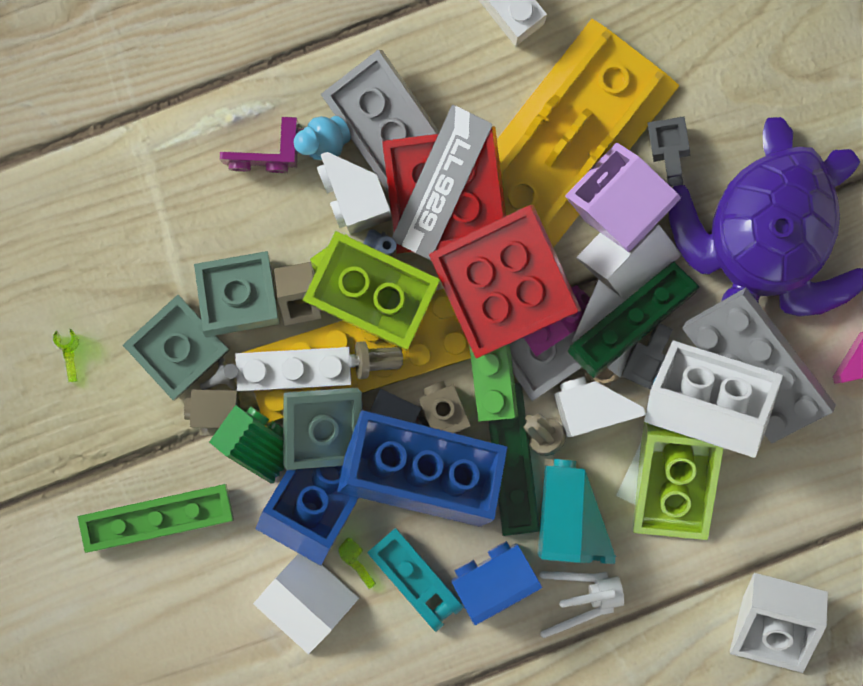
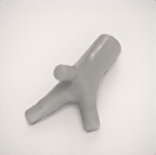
(224, 375)

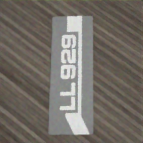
(441, 181)

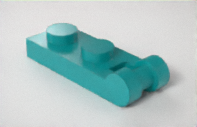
(414, 578)

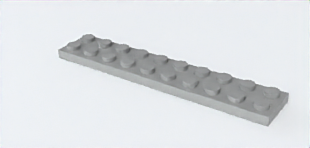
(383, 108)

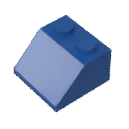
(495, 582)

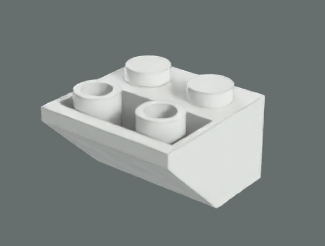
(358, 194)

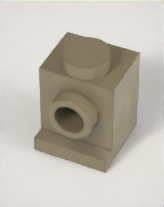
(437, 393)

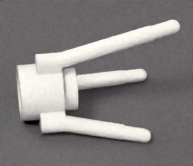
(603, 594)

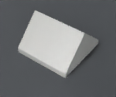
(629, 271)
(306, 602)

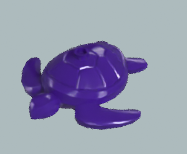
(775, 226)

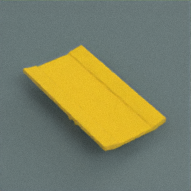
(583, 107)

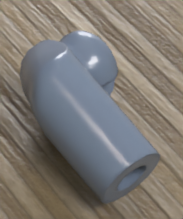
(380, 242)

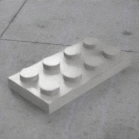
(745, 333)

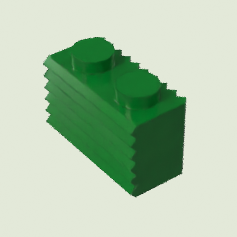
(251, 442)

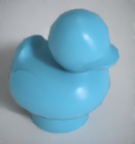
(322, 136)

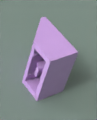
(622, 197)

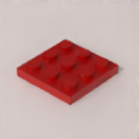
(481, 197)
(504, 281)

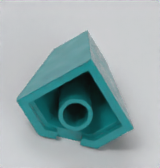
(571, 518)

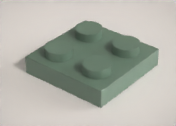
(236, 294)
(175, 348)
(318, 426)

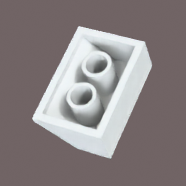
(713, 398)

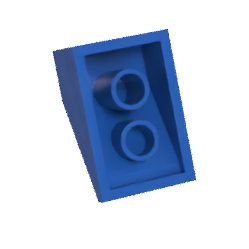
(307, 511)

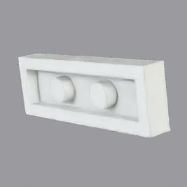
(293, 369)

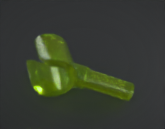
(68, 353)
(349, 552)

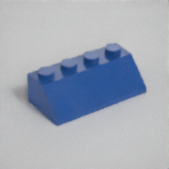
(423, 469)

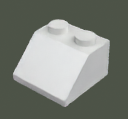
(592, 407)
(780, 622)

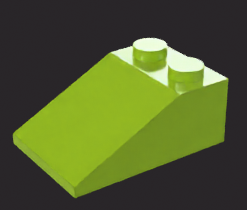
(371, 290)
(675, 484)

